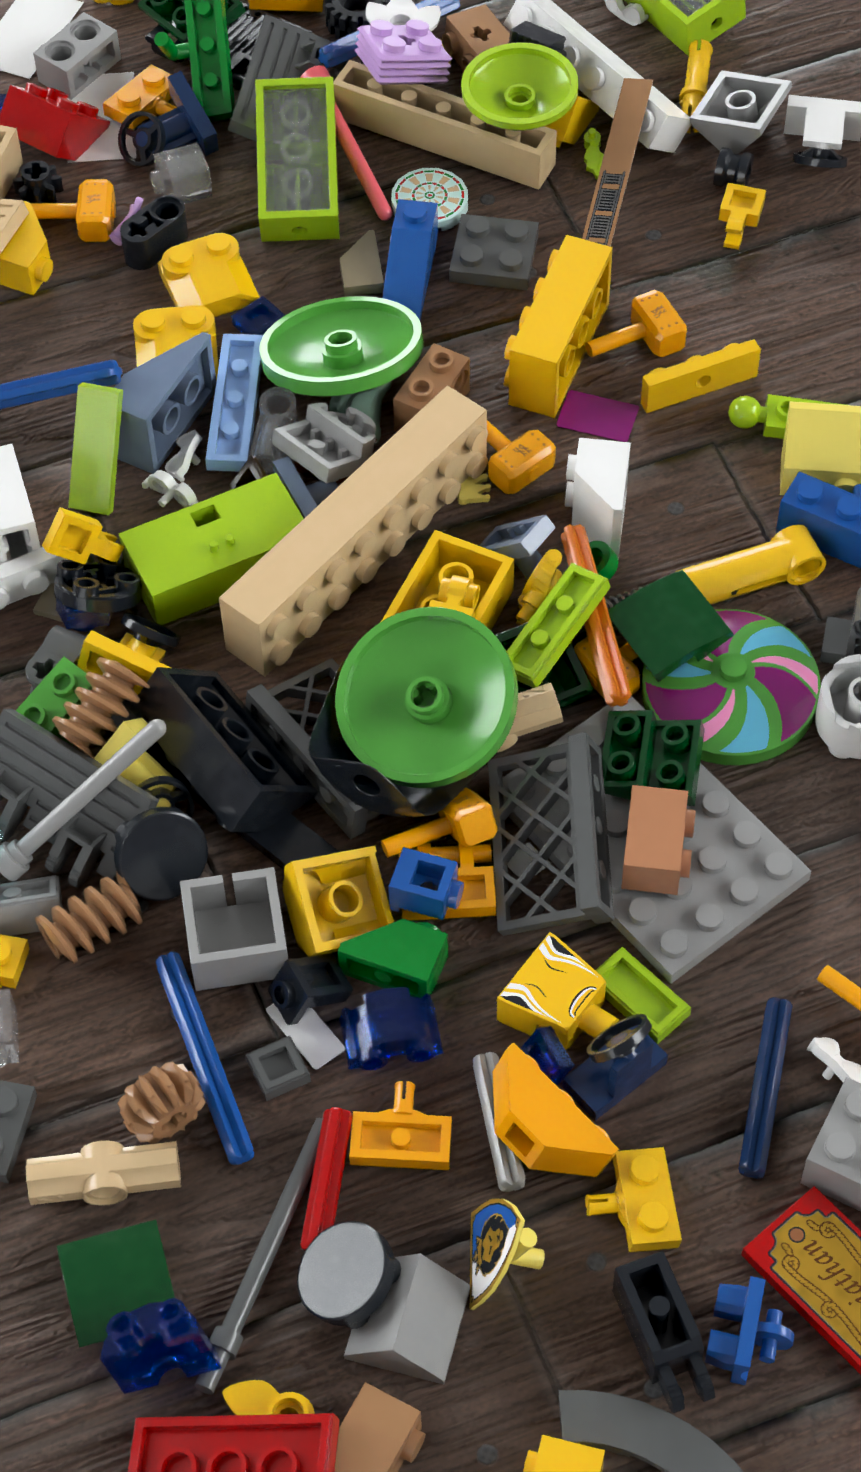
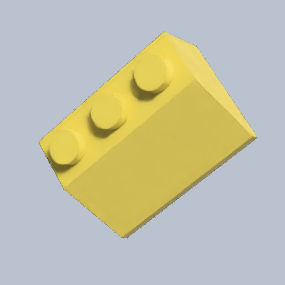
(822, 444)

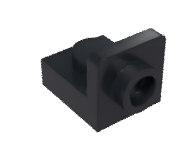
(308, 984)

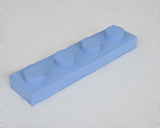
(234, 403)

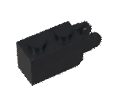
(662, 1327)

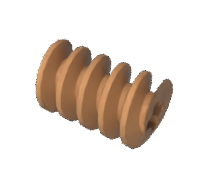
(98, 705)
(90, 918)

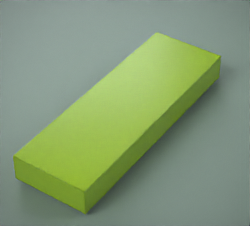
(95, 448)
(556, 623)

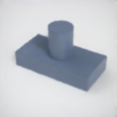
(304, 497)
(520, 541)

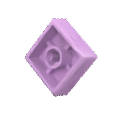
(402, 53)

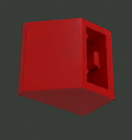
(52, 121)

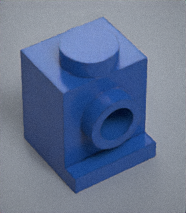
(425, 884)

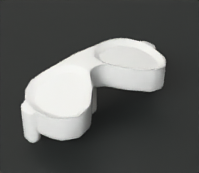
(631, 14)
(180, 462)
(829, 1052)

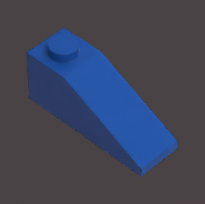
(411, 253)

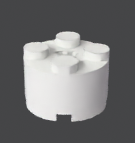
(840, 708)

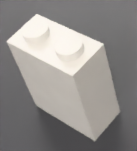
(17, 522)

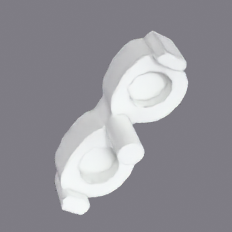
(166, 484)

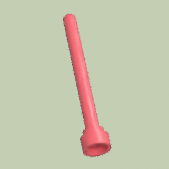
(355, 155)

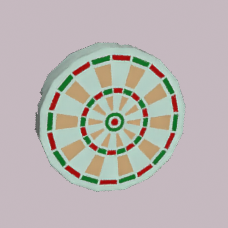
(437, 187)

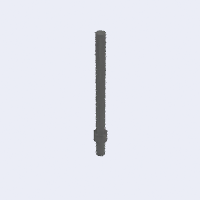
(227, 1337)

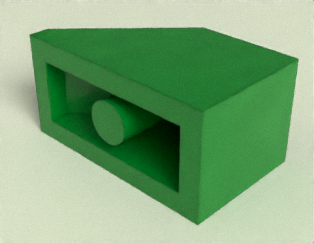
(397, 956)

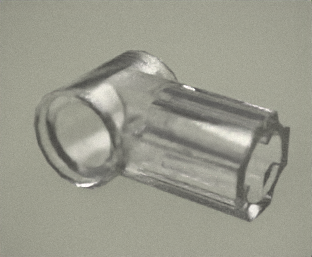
(277, 409)

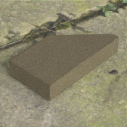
(362, 267)

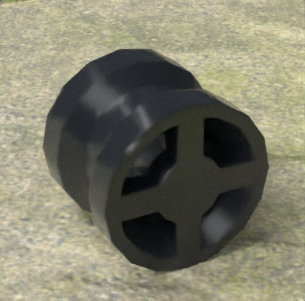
(733, 168)

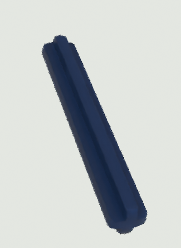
(765, 1088)

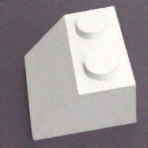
(599, 488)

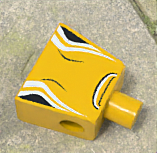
(557, 992)

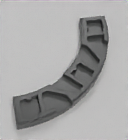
(639, 1431)

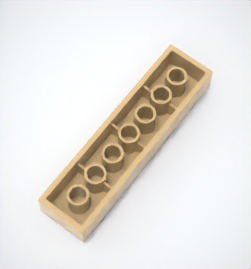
(354, 531)

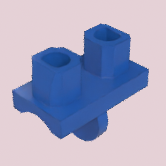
(735, 1351)

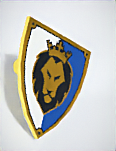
(495, 1244)

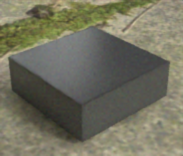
(278, 1068)

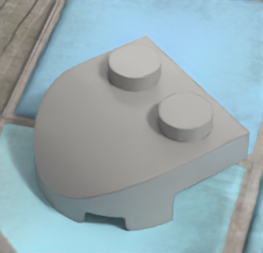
(328, 441)

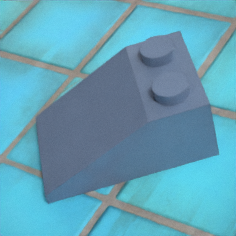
(164, 401)

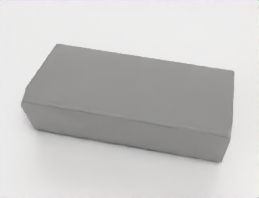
(26, 900)

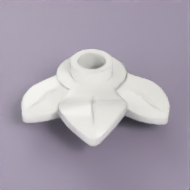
(401, 11)

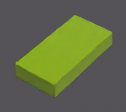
(638, 991)

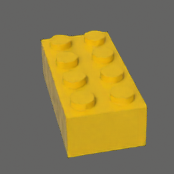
(558, 325)
(452, 556)

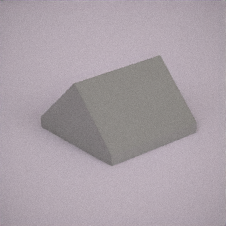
(738, 109)
(415, 1323)

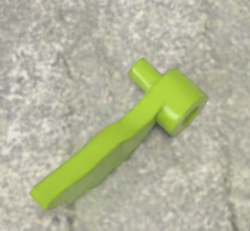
(593, 156)

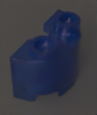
(390, 1026)
(155, 1340)

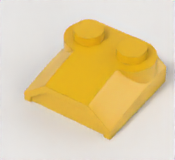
(208, 274)
(168, 327)
(335, 899)

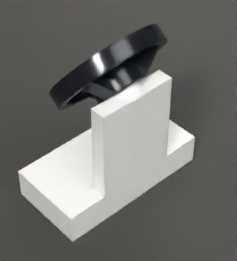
(823, 128)

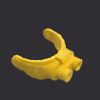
(539, 585)

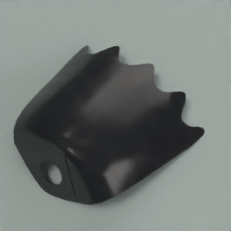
(364, 783)

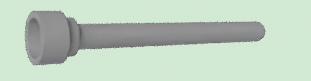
(18, 853)

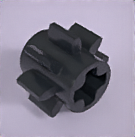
(38, 182)

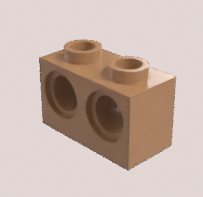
(429, 378)

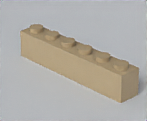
(443, 126)

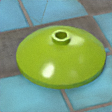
(519, 86)

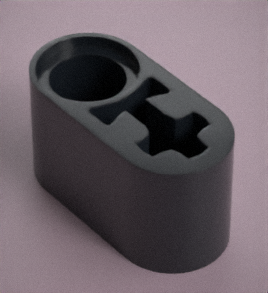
(153, 231)

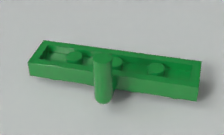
(208, 56)

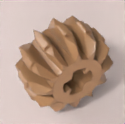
(161, 1102)

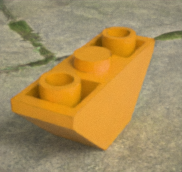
(543, 1121)

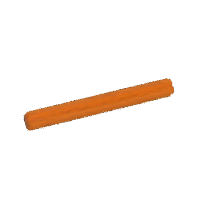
(598, 625)

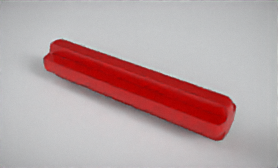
(327, 1173)

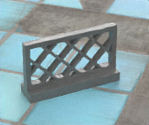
(294, 741)
(588, 833)

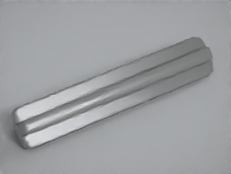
(507, 1165)

